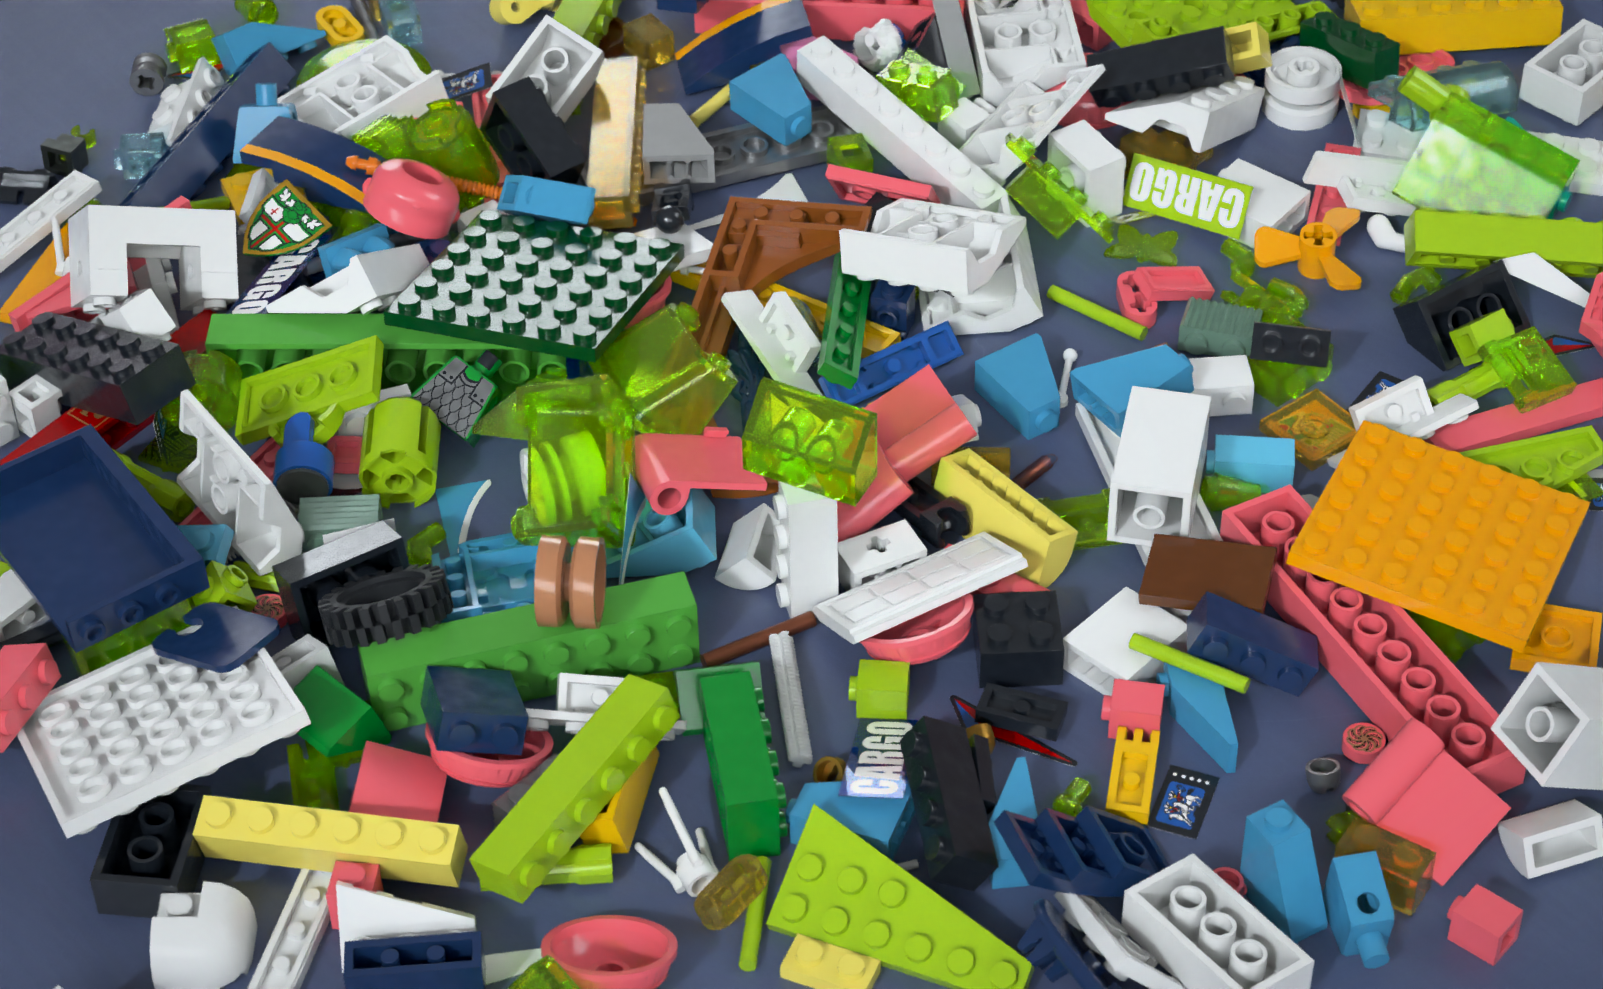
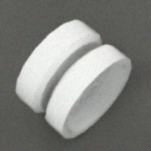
(1302, 88)

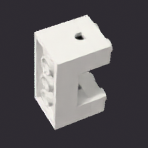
(108, 235)

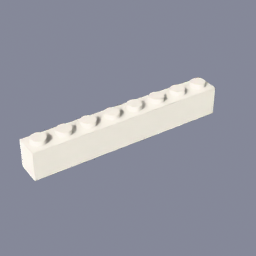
(894, 128)

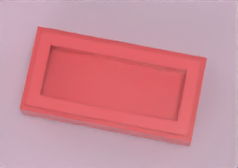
(1173, 283)

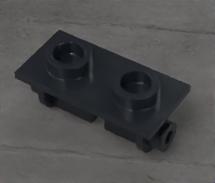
(31, 183)
(1290, 344)

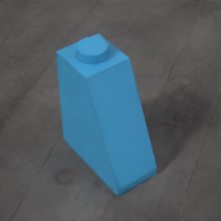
(773, 100)
(1107, 385)
(1021, 386)
(875, 820)
(1283, 871)

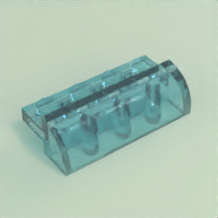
(1488, 85)

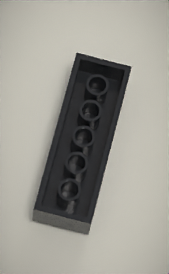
(97, 366)

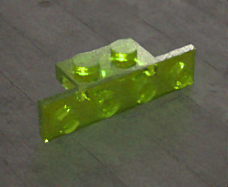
(1048, 198)

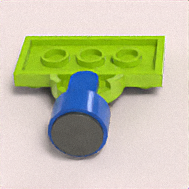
(304, 408)

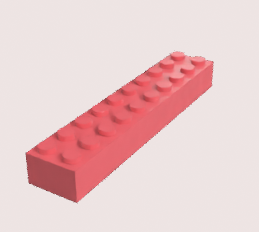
(1374, 647)

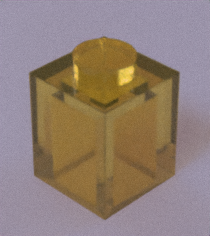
(649, 41)

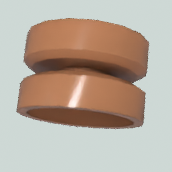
(570, 581)

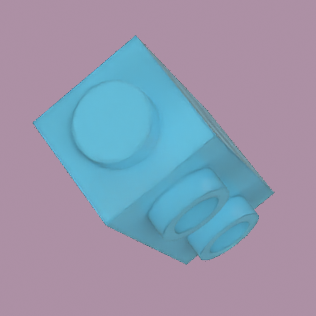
(1254, 460)

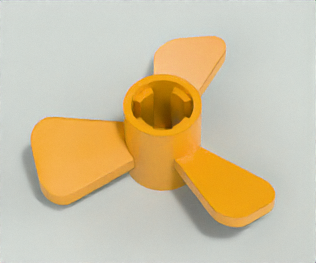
(1312, 249)

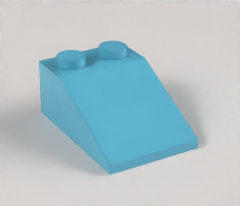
(669, 541)

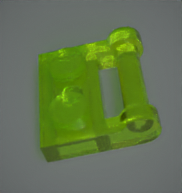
(1534, 364)
(1085, 514)

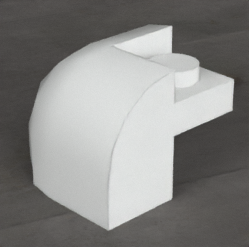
(202, 938)

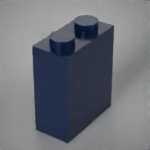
(474, 710)

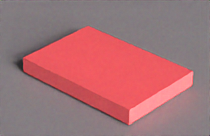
(860, 186)

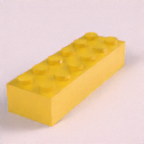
(1459, 24)

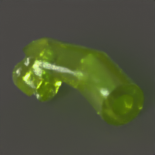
(1242, 257)
(1071, 798)

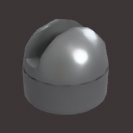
(1323, 774)

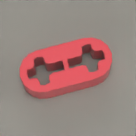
(1130, 301)

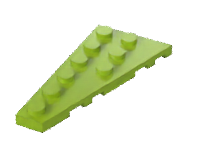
(1546, 458)
(870, 905)

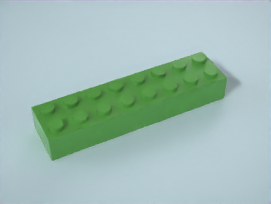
(642, 631)

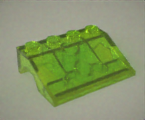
(1483, 165)

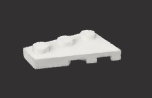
(380, 915)
(1109, 940)

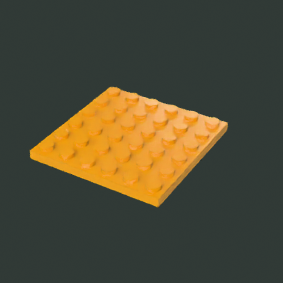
(1440, 535)

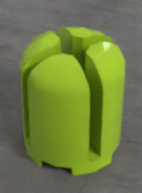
(400, 452)

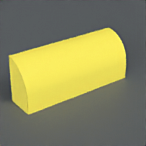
(1007, 514)

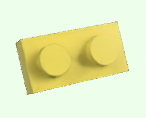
(828, 966)

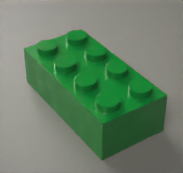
(742, 765)

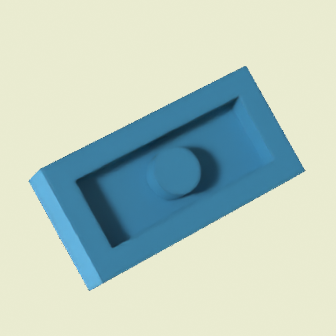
(337, 253)

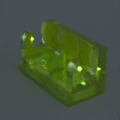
(312, 780)

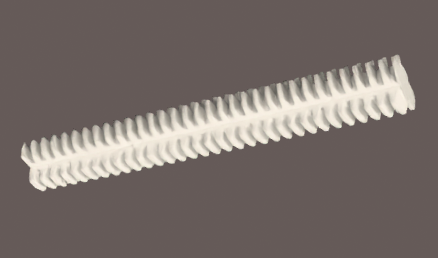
(790, 699)

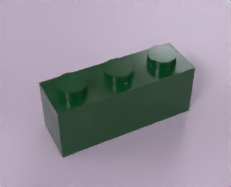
(1362, 53)

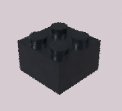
(1018, 639)

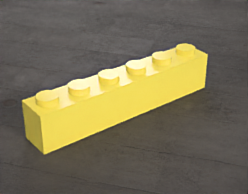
(319, 837)

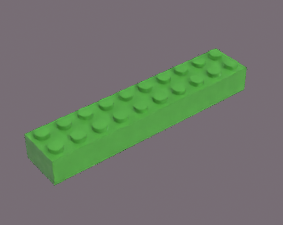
(409, 355)

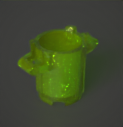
(452, 144)

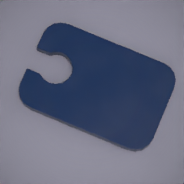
(223, 640)

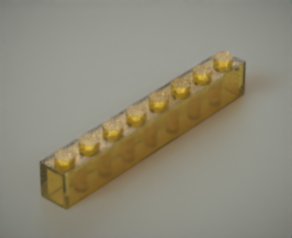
(617, 142)

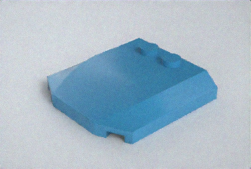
(489, 575)

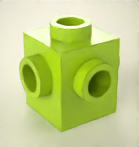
(227, 587)

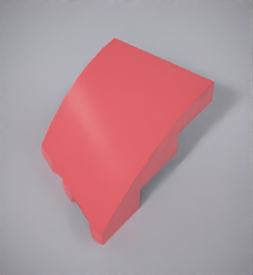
(397, 784)

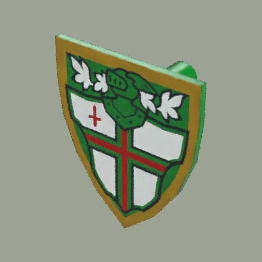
(283, 223)

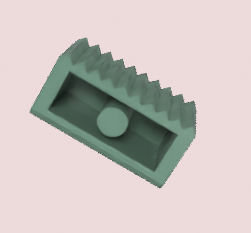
(1217, 328)
(334, 514)

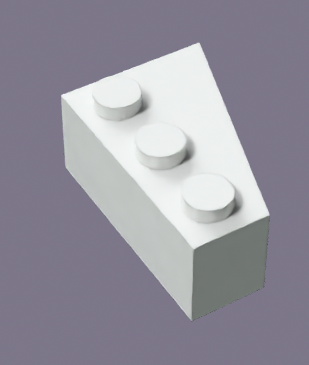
(139, 314)

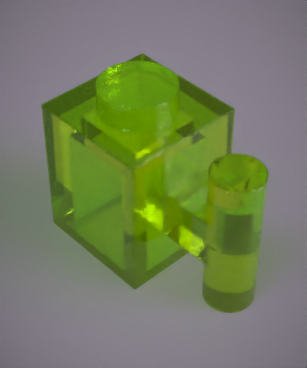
(189, 43)

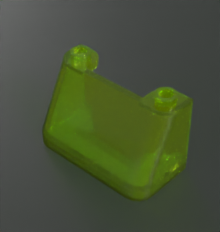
(667, 372)
(576, 460)

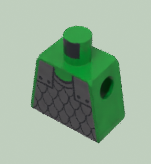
(462, 393)

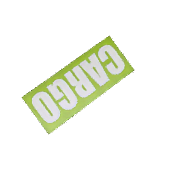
(1187, 195)

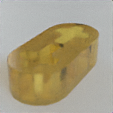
(730, 892)

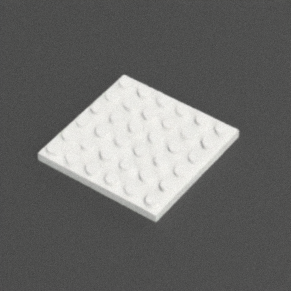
(150, 728)

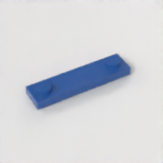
(897, 363)

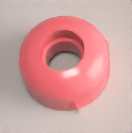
(412, 198)

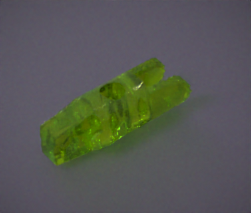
(1256, 296)

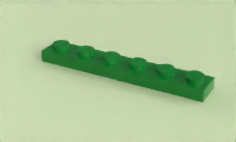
(843, 327)

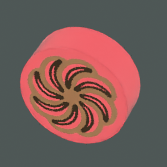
(271, 606)
(1362, 742)

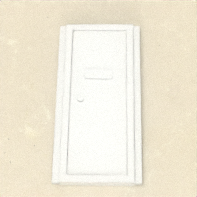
(919, 587)

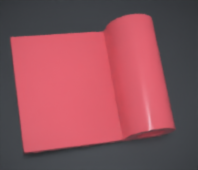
(919, 423)
(677, 462)
(879, 500)
(1426, 798)

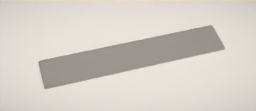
(956, 45)

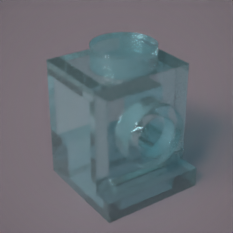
(401, 21)
(138, 153)

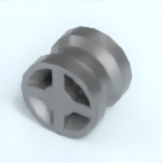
(143, 68)

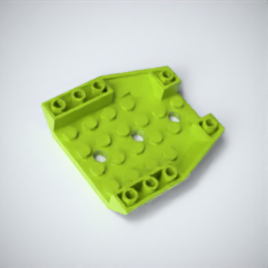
(1150, 20)

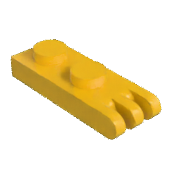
(1132, 775)

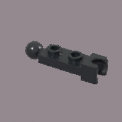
(672, 205)
(933, 513)

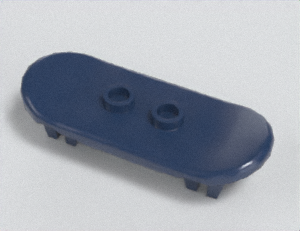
(1059, 945)

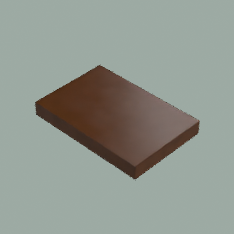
(1187, 567)

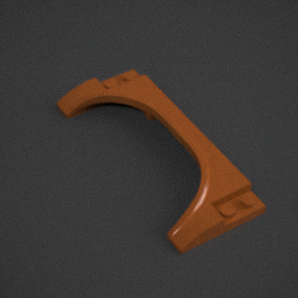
(754, 249)

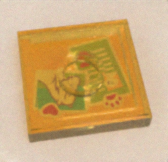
(1316, 424)

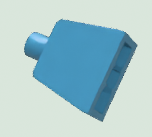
(258, 115)
(1359, 907)

